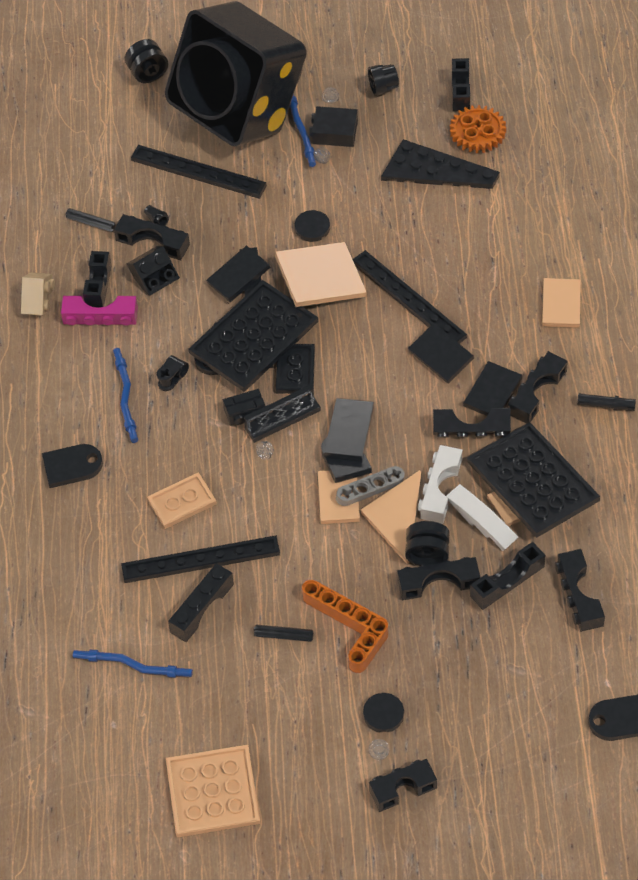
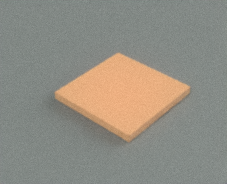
(320, 274)
(212, 791)

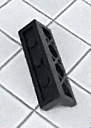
(282, 415)

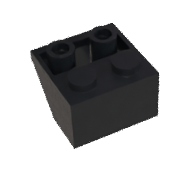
(153, 270)

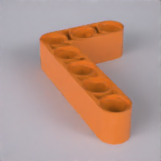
(350, 619)

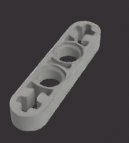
(368, 483)

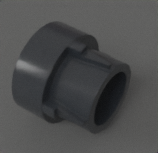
(382, 78)

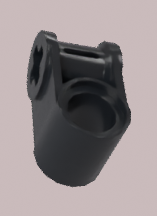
(171, 373)

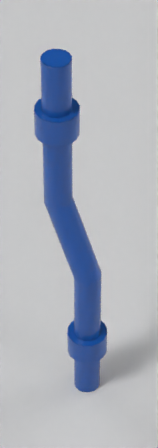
(308, 151)
(129, 424)
(94, 655)

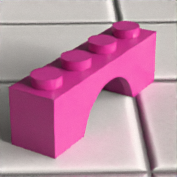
(120, 312)

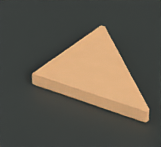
(395, 512)

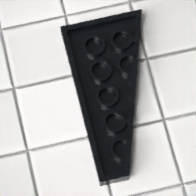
(434, 167)

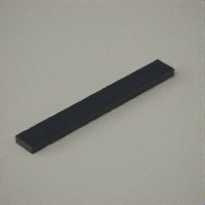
(198, 171)
(406, 295)
(200, 559)

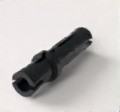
(606, 402)

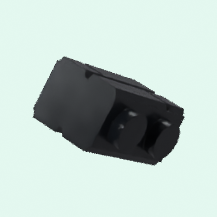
(242, 405)

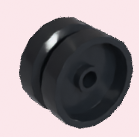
(146, 61)
(427, 543)

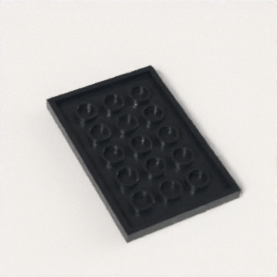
(253, 335)
(533, 479)

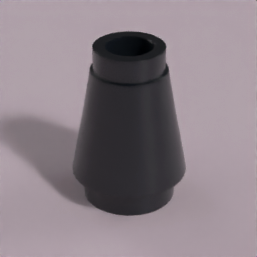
(156, 215)

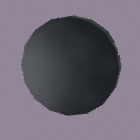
(312, 225)
(383, 712)

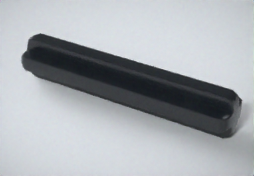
(90, 219)
(283, 632)

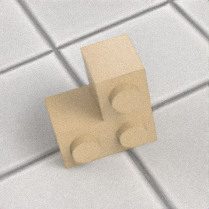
(34, 293)

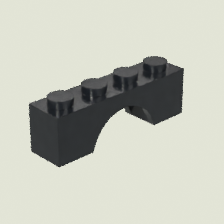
(132, 230)
(549, 370)
(446, 424)
(524, 565)
(414, 580)
(587, 611)
(188, 616)

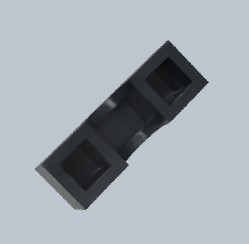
(460, 84)
(96, 287)
(417, 775)

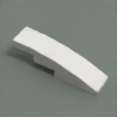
(481, 516)

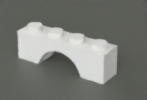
(446, 465)

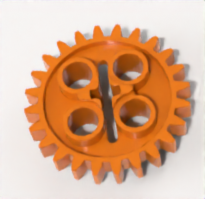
(477, 129)

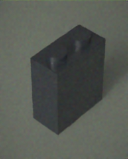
(334, 126)

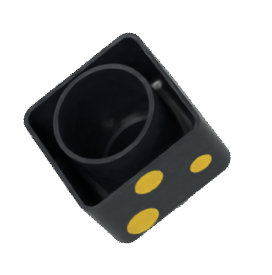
(235, 72)

